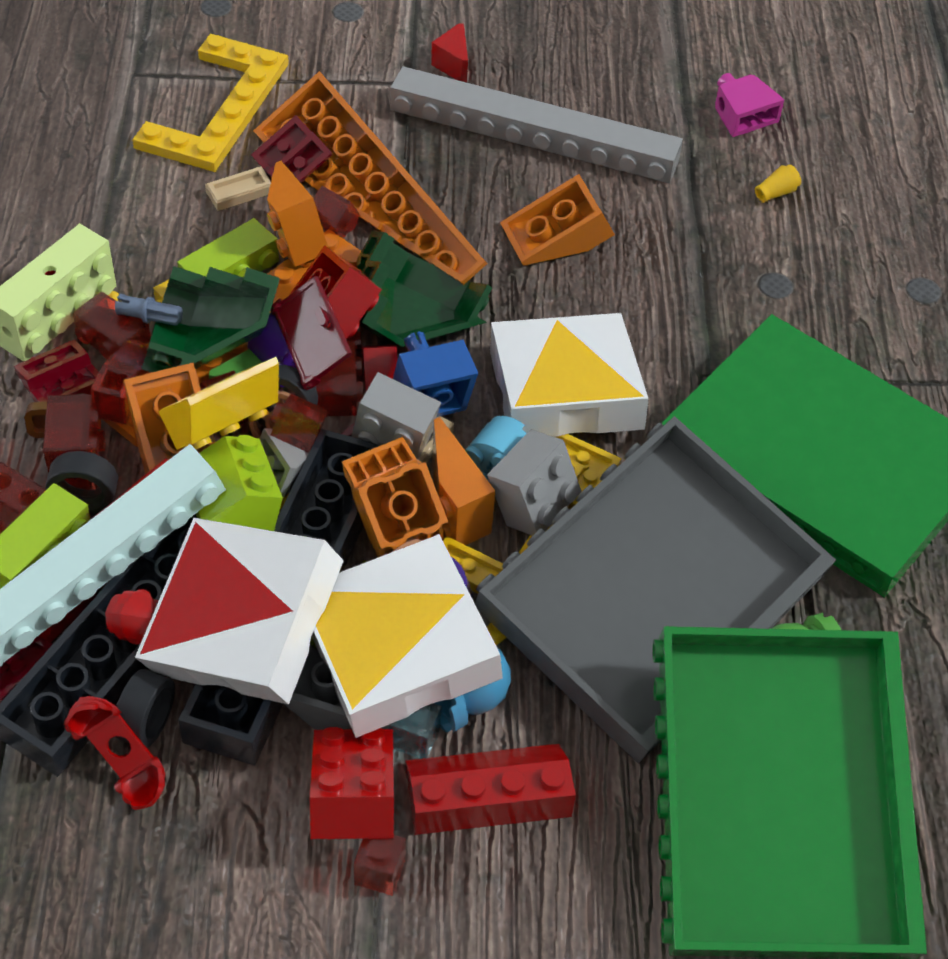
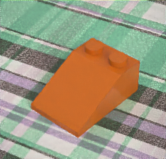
(294, 217)
(558, 224)
(146, 397)
(461, 488)

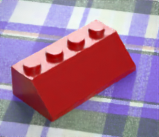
(490, 788)

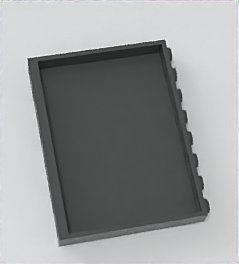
(648, 548)

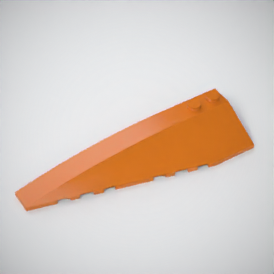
(374, 179)

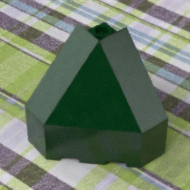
(415, 294)
(217, 316)

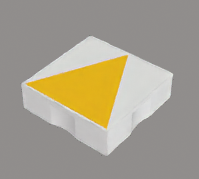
(569, 374)
(403, 636)

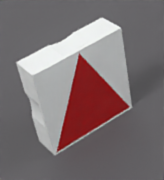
(240, 609)

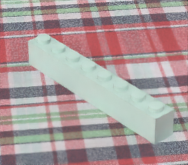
(104, 548)

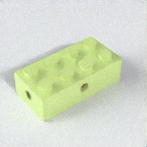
(47, 291)

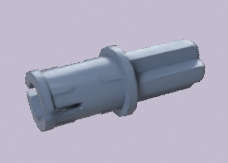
(148, 310)

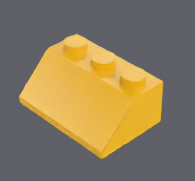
(223, 405)

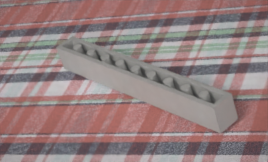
(536, 124)

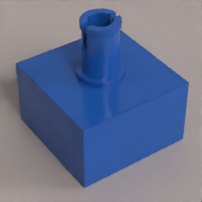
(438, 371)

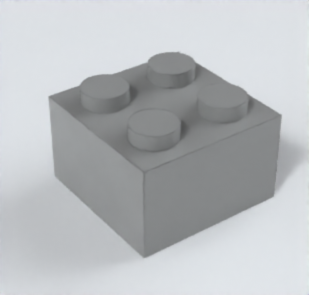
(393, 412)
(534, 482)

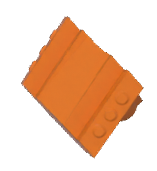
(394, 496)

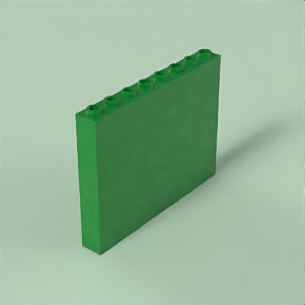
(828, 449)
(786, 795)

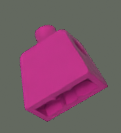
(747, 104)

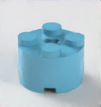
(495, 442)

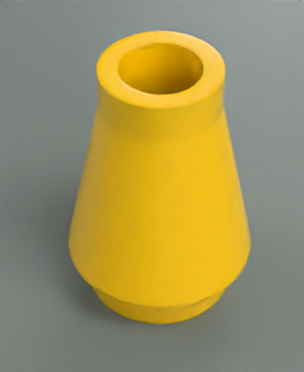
(779, 183)

